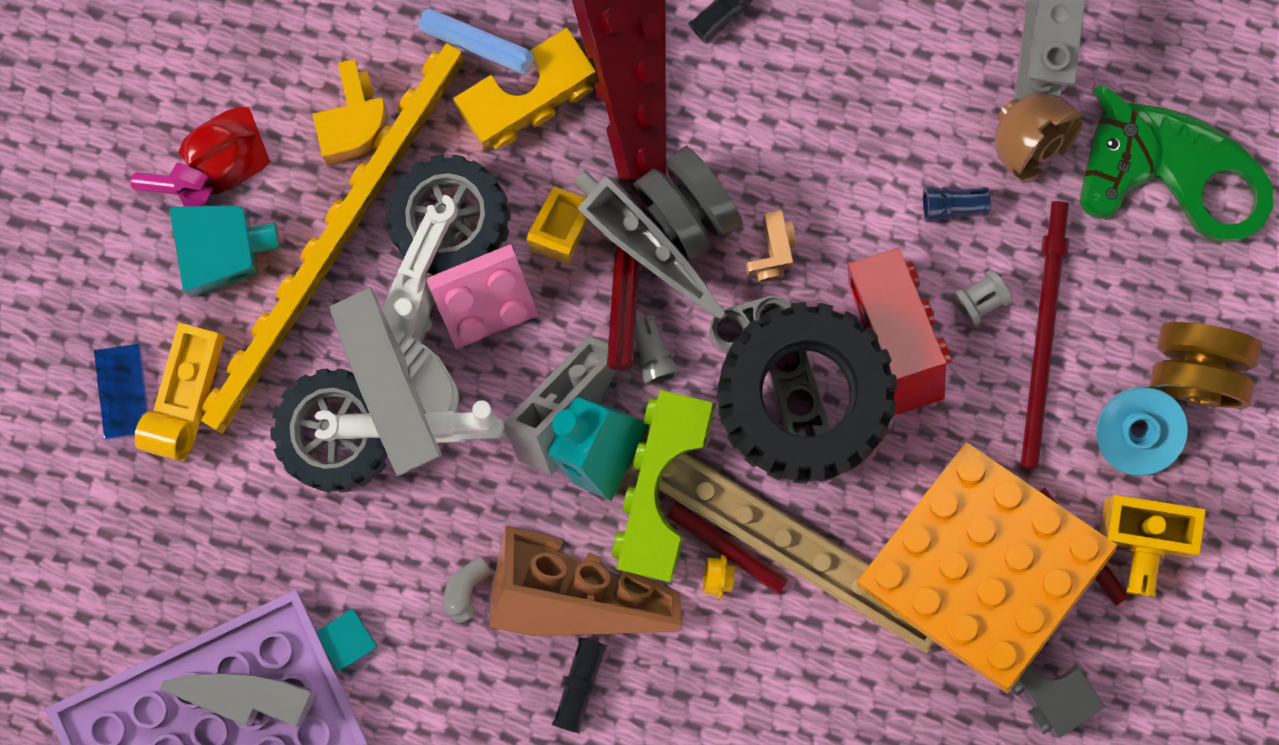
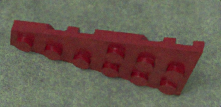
(630, 63)

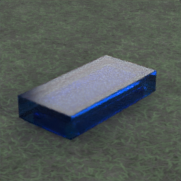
(121, 389)

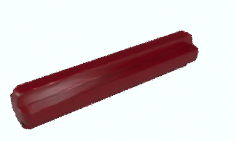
(623, 311)

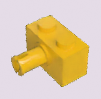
(1151, 532)

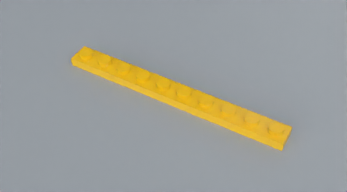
(321, 253)

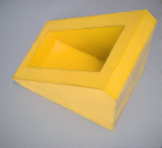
(558, 226)

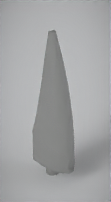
(642, 238)

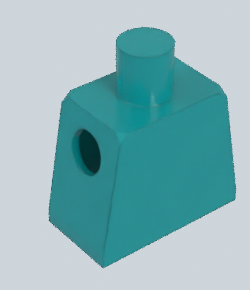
(218, 246)
(595, 445)

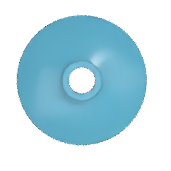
(1157, 445)

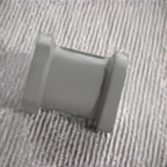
(996, 293)

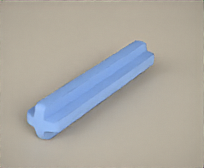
(476, 41)

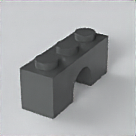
(1058, 702)

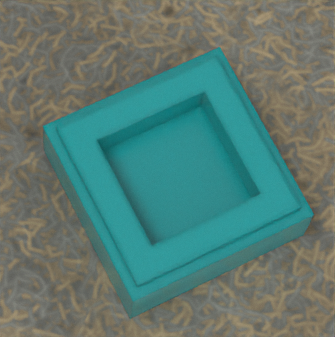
(346, 640)

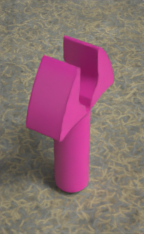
(182, 181)

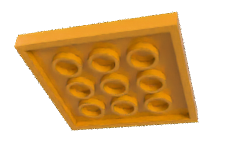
(986, 566)

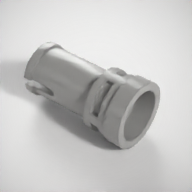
(655, 360)

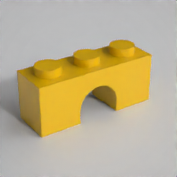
(498, 115)

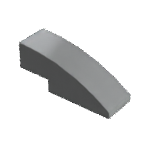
(242, 696)

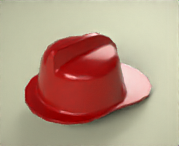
(226, 149)

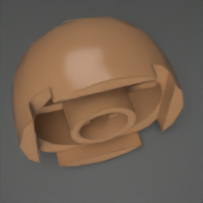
(1035, 128)

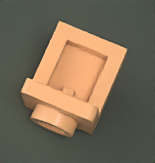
(779, 238)

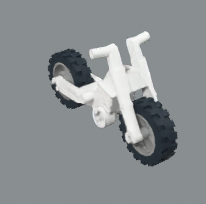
(407, 310)

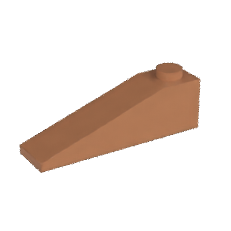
(556, 594)

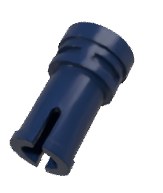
(950, 203)

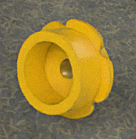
(718, 577)

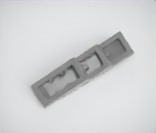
(384, 381)

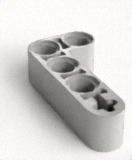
(781, 383)

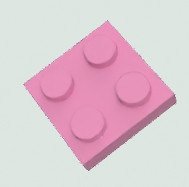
(482, 296)

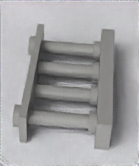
(1049, 46)

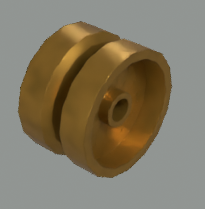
(1206, 364)

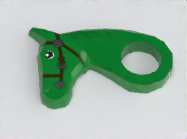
(1151, 142)

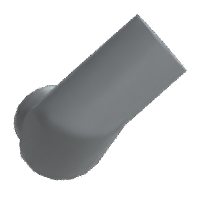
(459, 589)

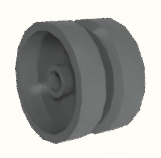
(688, 203)

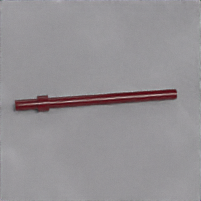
(1054, 248)

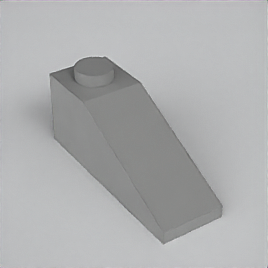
(579, 375)

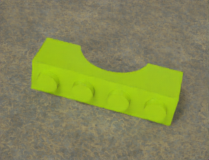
(649, 542)

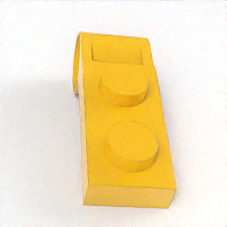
(183, 390)

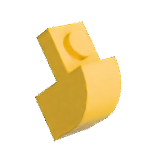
(351, 129)

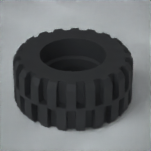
(843, 342)

